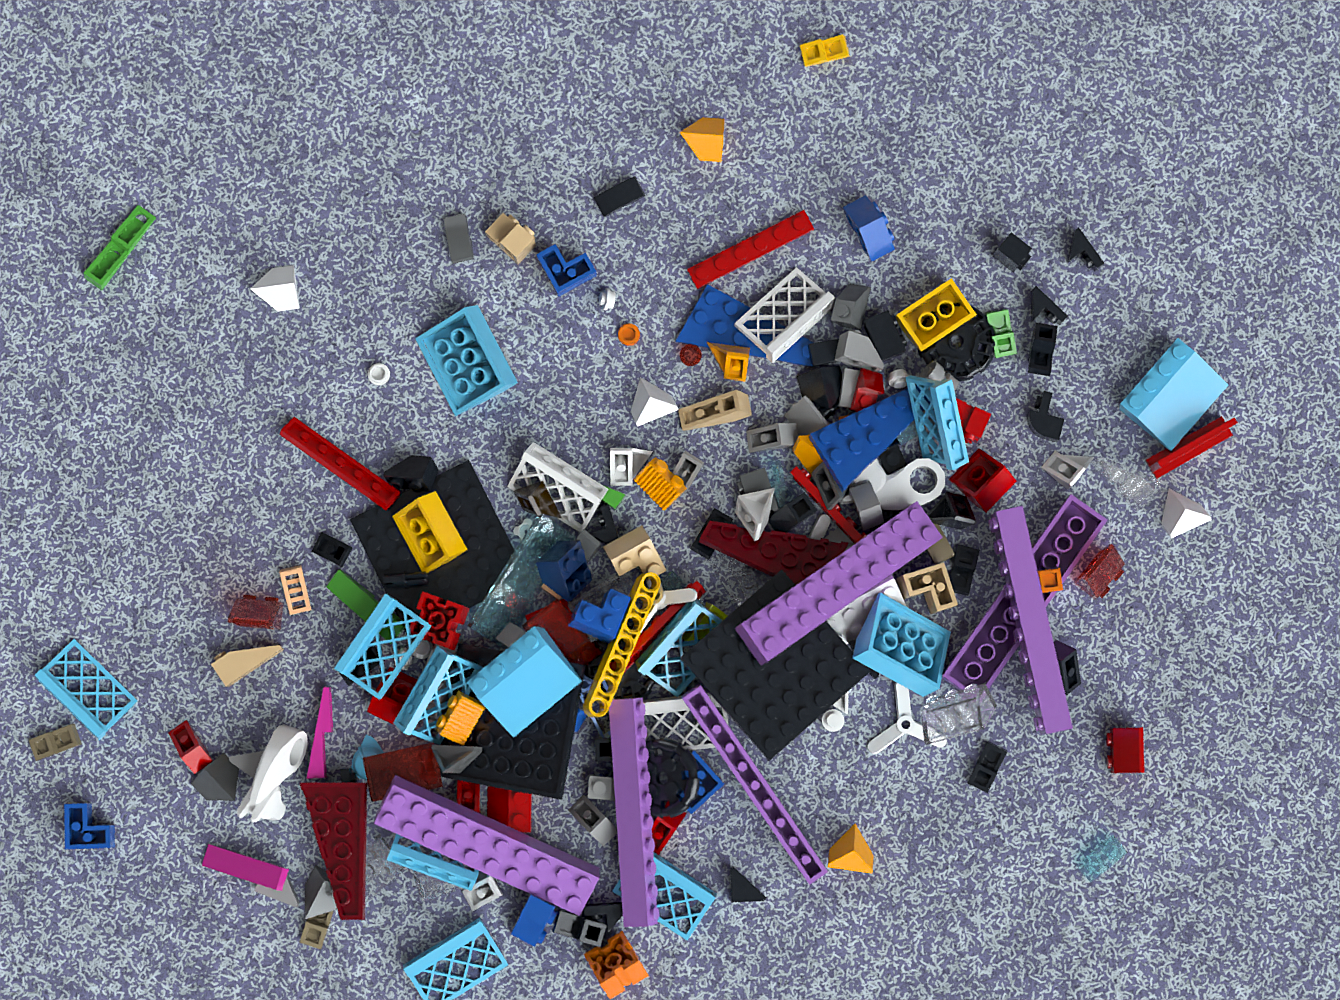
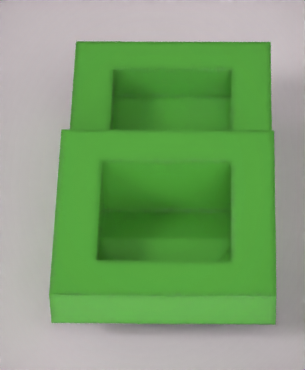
(1004, 336)

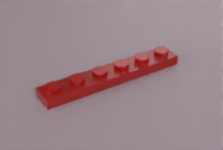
(750, 249)
(340, 463)
(847, 525)
(657, 625)

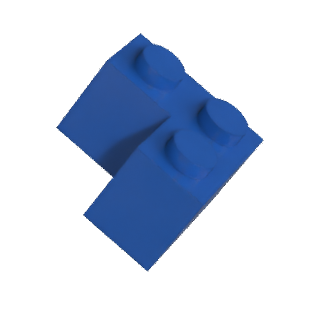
(870, 227)
(565, 275)
(601, 621)
(708, 784)
(81, 833)
(534, 920)

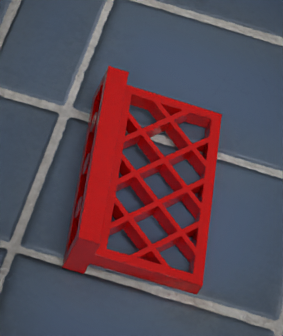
(1190, 446)

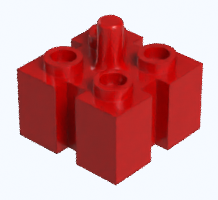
(972, 421)
(442, 618)

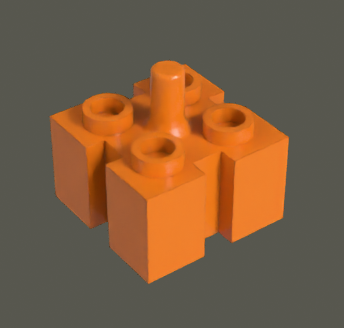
(616, 965)

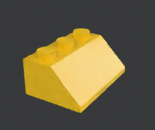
(911, 318)
(429, 532)

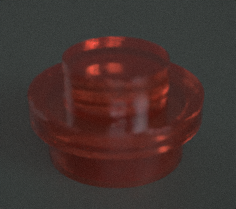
(690, 355)

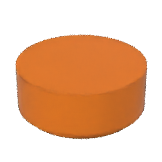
(628, 334)

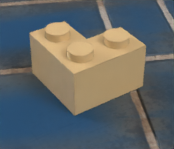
(512, 237)
(632, 551)
(933, 583)

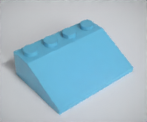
(466, 359)
(1173, 395)
(903, 646)
(524, 680)

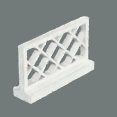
(801, 323)
(563, 475)
(676, 704)

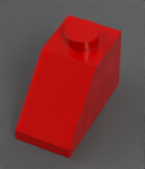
(190, 747)
(663, 829)

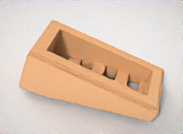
(290, 571)

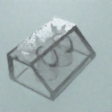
(956, 713)

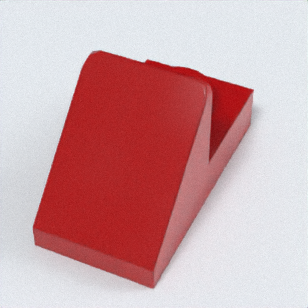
(867, 389)
(469, 795)

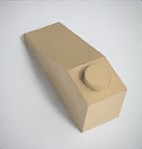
(715, 411)
(237, 664)

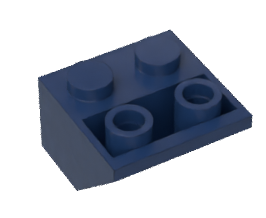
(565, 569)

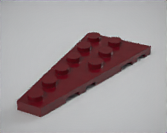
(773, 551)
(340, 831)

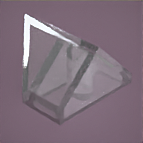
(431, 887)

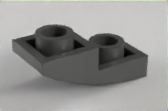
(458, 238)

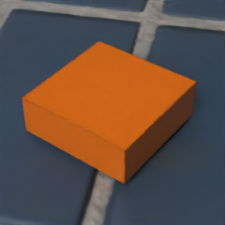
(1050, 580)

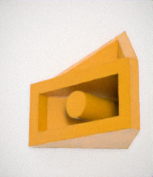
(706, 138)
(732, 360)
(807, 453)
(851, 853)

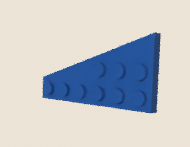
(715, 320)
(862, 437)

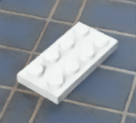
(851, 618)

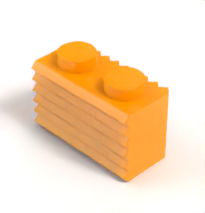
(660, 483)
(459, 718)

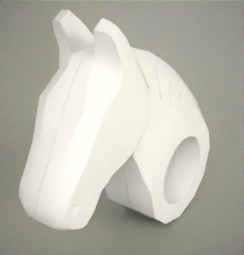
(895, 489)
(279, 760)

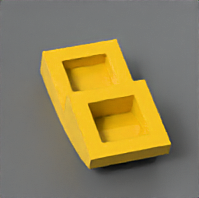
(819, 50)

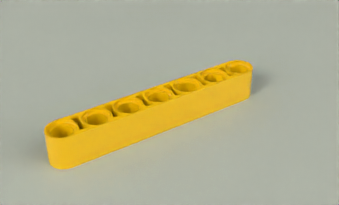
(613, 652)

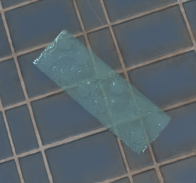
(518, 582)

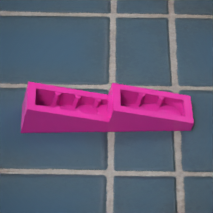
(317, 762)
(245, 867)

